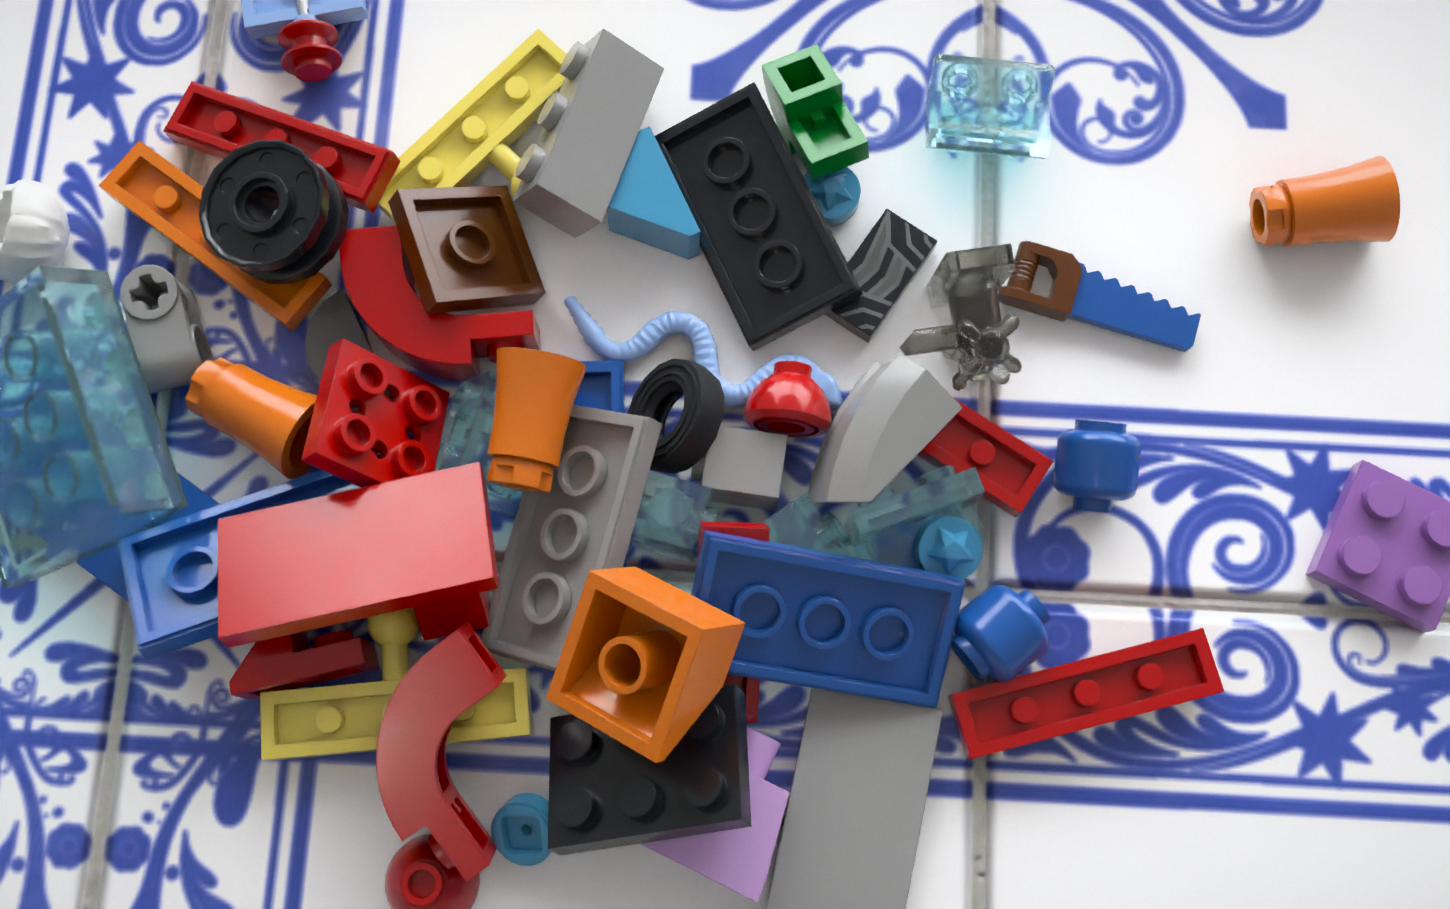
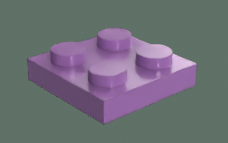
(1388, 547)

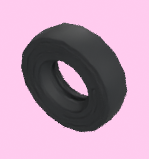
(699, 418)

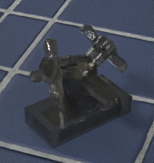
(977, 335)

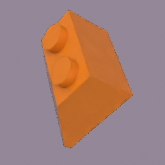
(642, 659)

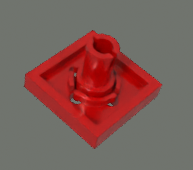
(349, 439)

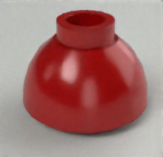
(789, 403)
(421, 882)

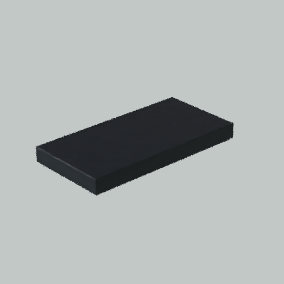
(757, 218)

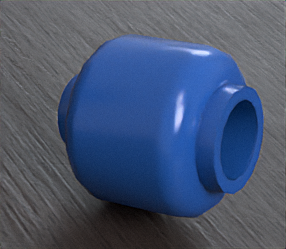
(1097, 464)
(1000, 633)

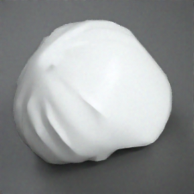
(31, 229)

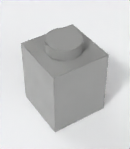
(743, 467)

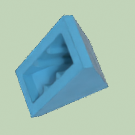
(650, 203)

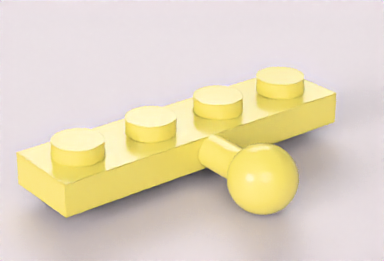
(483, 123)
(350, 715)

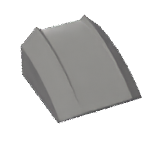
(879, 431)

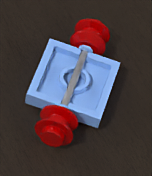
(304, 31)

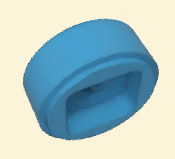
(836, 195)
(948, 546)
(522, 829)

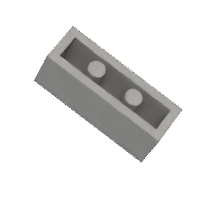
(587, 133)

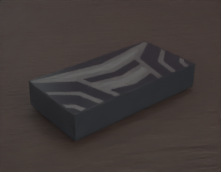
(883, 270)

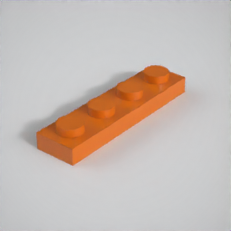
(171, 206)

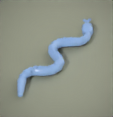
(703, 350)

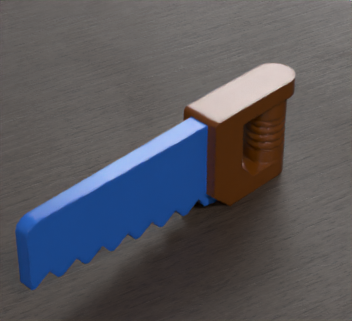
(1095, 300)

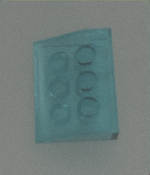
(75, 427)

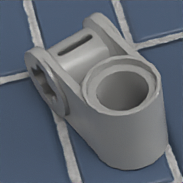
(167, 338)

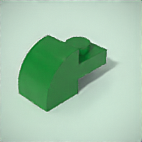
(812, 113)

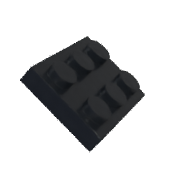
(617, 797)

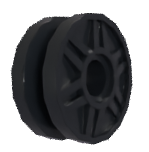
(247, 191)

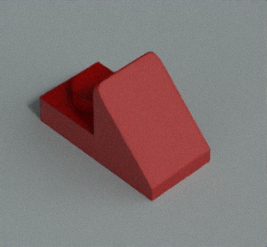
(290, 664)

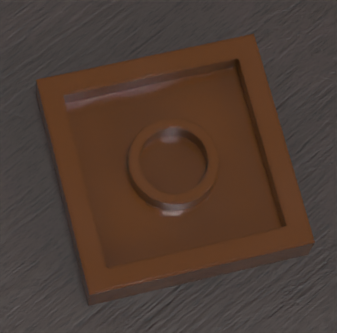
(466, 248)

